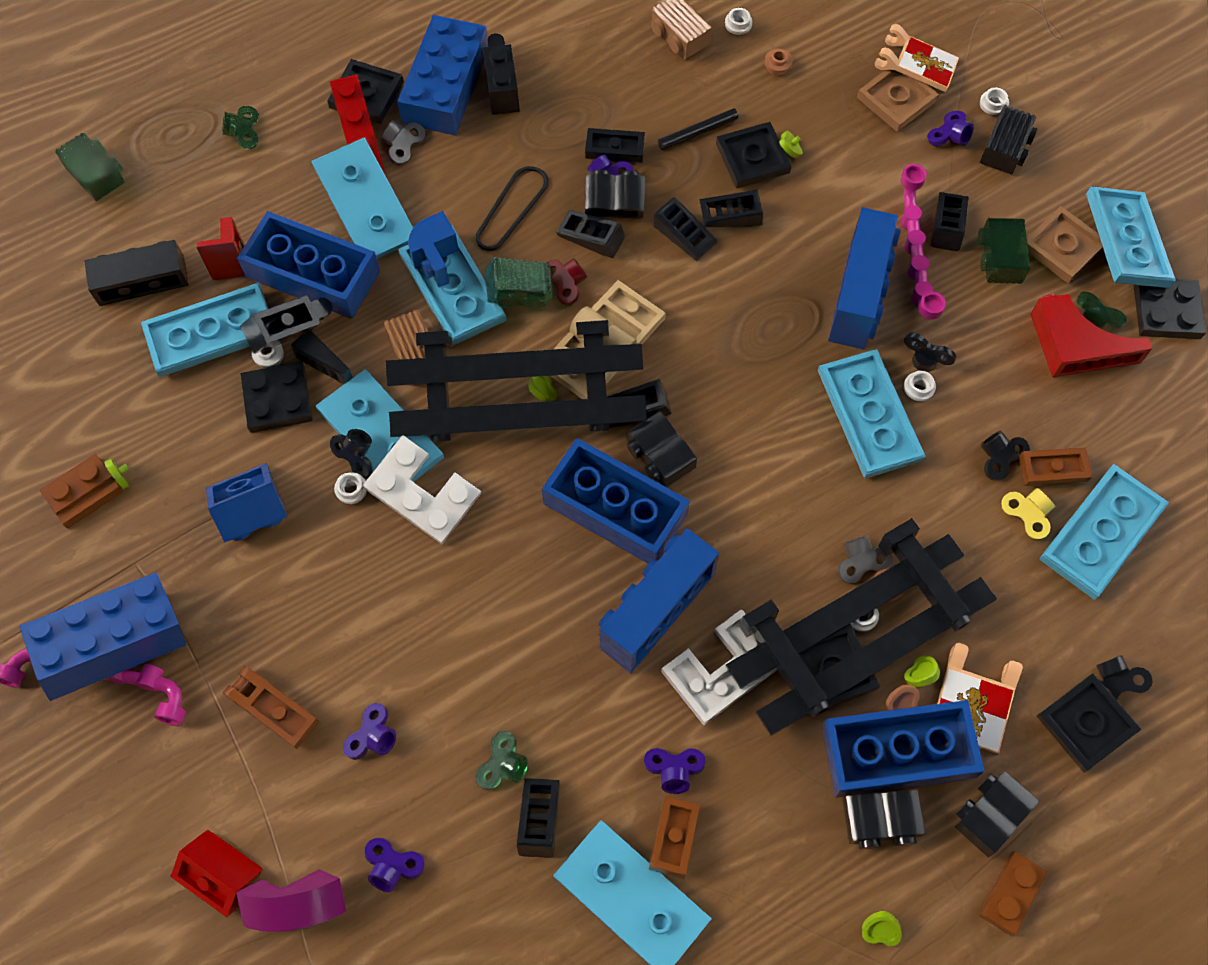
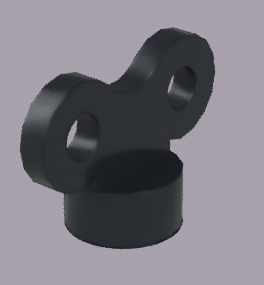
(927, 354)
(353, 449)
(1001, 453)
(1119, 678)

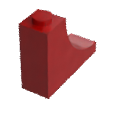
(1076, 344)

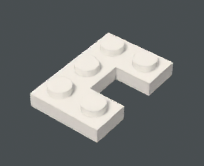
(431, 514)
(713, 693)

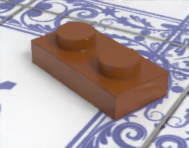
(1055, 466)
(674, 837)
(1013, 893)

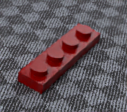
(354, 113)

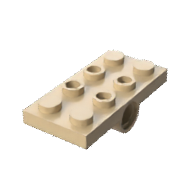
(629, 321)

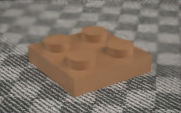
(897, 98)
(1064, 244)

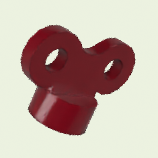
(566, 279)

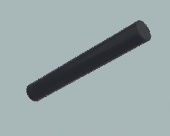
(697, 129)

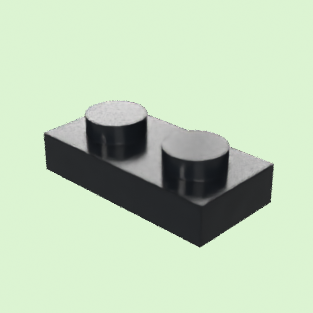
(615, 144)

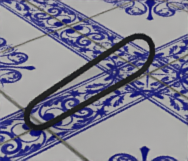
(522, 215)

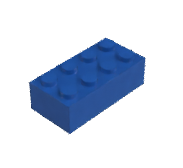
(443, 75)
(309, 263)
(865, 279)
(615, 501)
(657, 600)
(102, 636)
(902, 748)

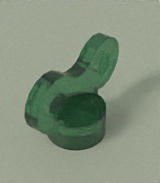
(241, 126)
(1098, 313)
(503, 762)

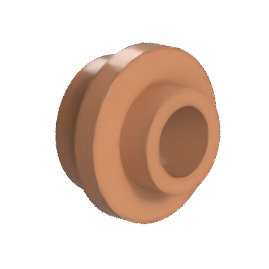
(778, 62)

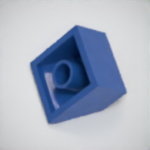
(245, 503)

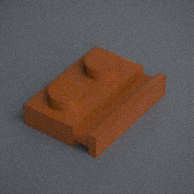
(81, 491)

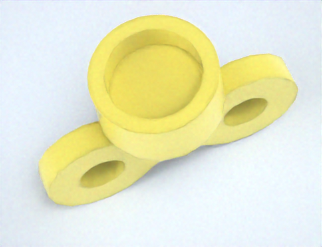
(1031, 511)

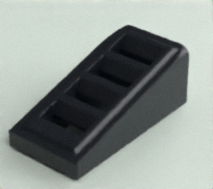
(739, 200)
(674, 213)
(948, 222)
(606, 243)
(316, 354)
(650, 389)
(545, 845)

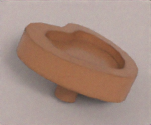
(903, 697)

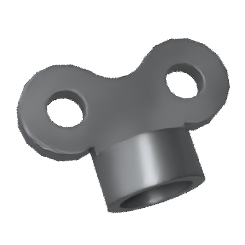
(401, 140)
(861, 558)

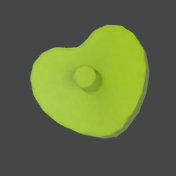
(790, 144)
(542, 388)
(117, 472)
(923, 672)
(882, 928)

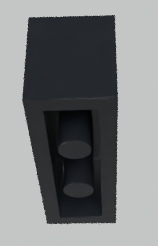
(136, 272)

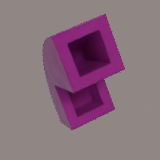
(296, 906)

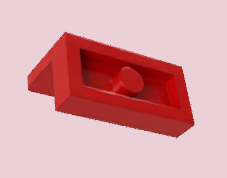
(222, 254)
(214, 871)

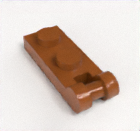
(272, 707)

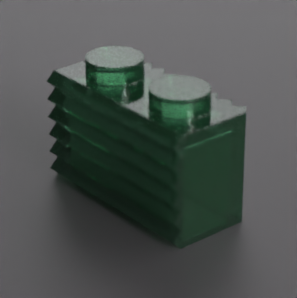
(90, 166)
(1004, 250)
(519, 283)

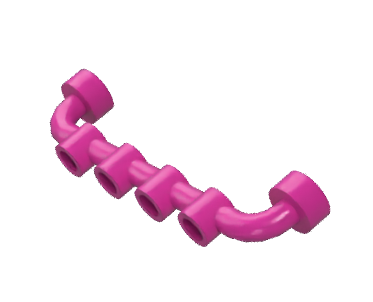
(929, 303)
(148, 679)

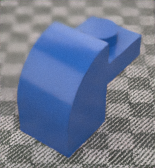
(429, 243)

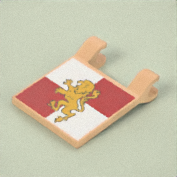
(918, 60)
(987, 698)

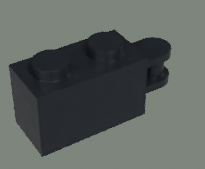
(501, 76)
(284, 322)

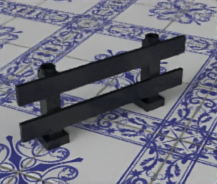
(438, 370)
(782, 648)

